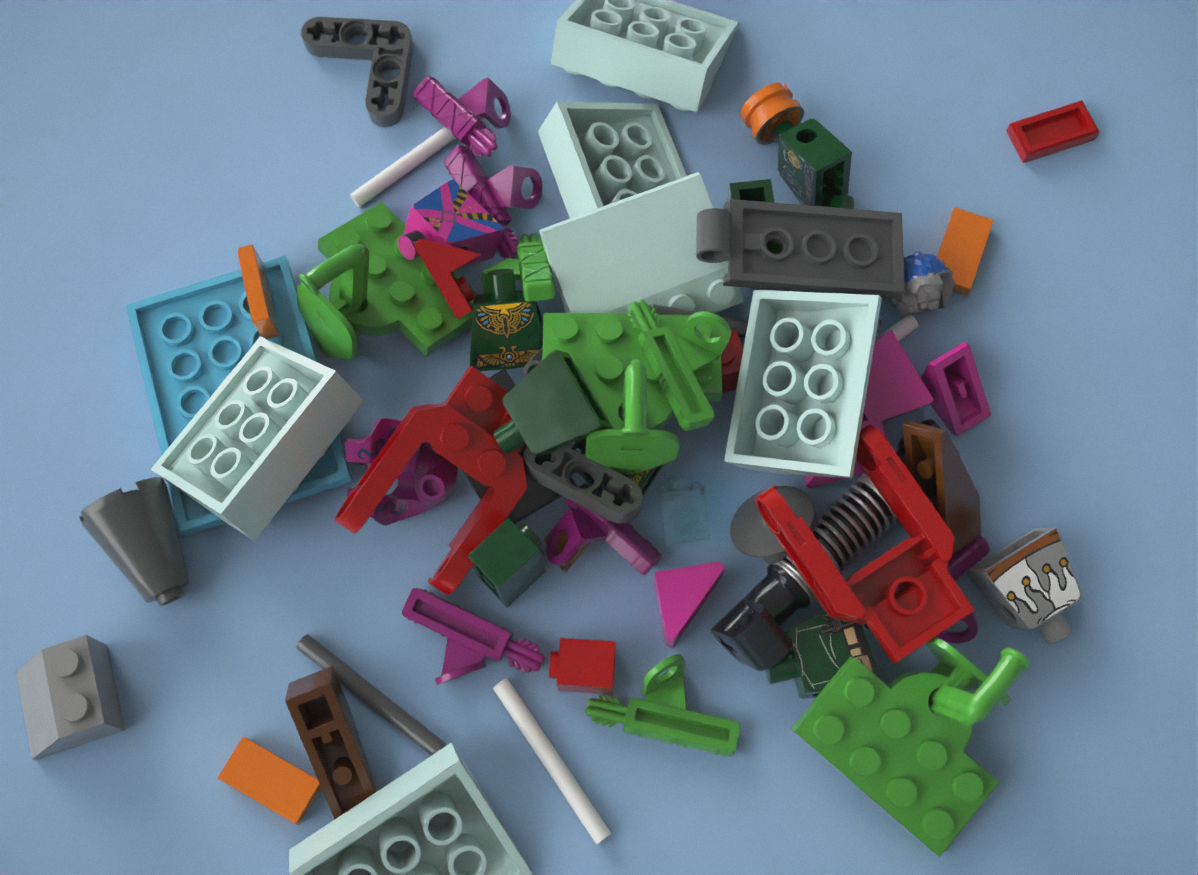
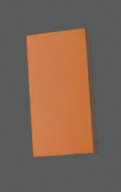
(964, 246)
(258, 292)
(270, 780)

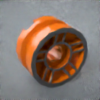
(768, 109)

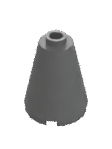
(141, 538)

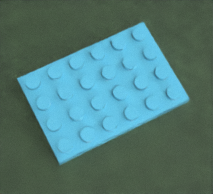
(191, 345)

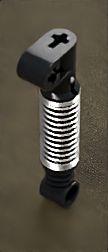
(753, 625)

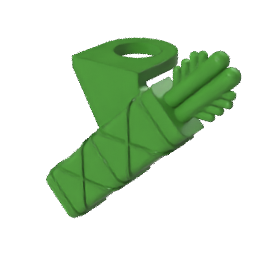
(530, 268)
(678, 358)
(665, 714)

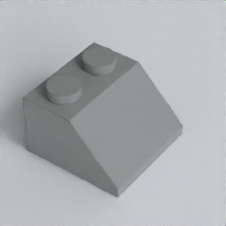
(69, 696)

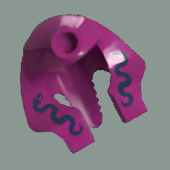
(421, 484)

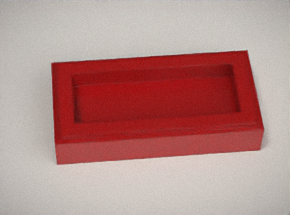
(1052, 131)

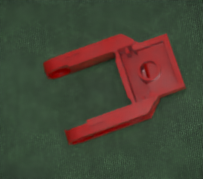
(463, 435)
(904, 592)

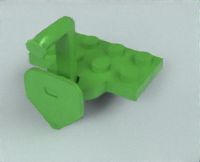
(374, 290)
(624, 382)
(910, 737)

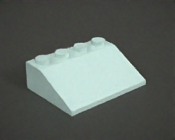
(644, 47)
(607, 152)
(638, 253)
(803, 383)
(259, 436)
(416, 825)

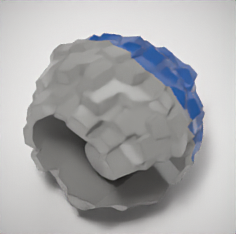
(926, 284)

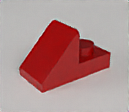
(441, 262)

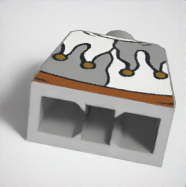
(1030, 583)

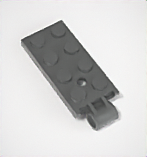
(819, 247)

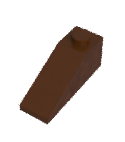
(944, 480)
(330, 739)

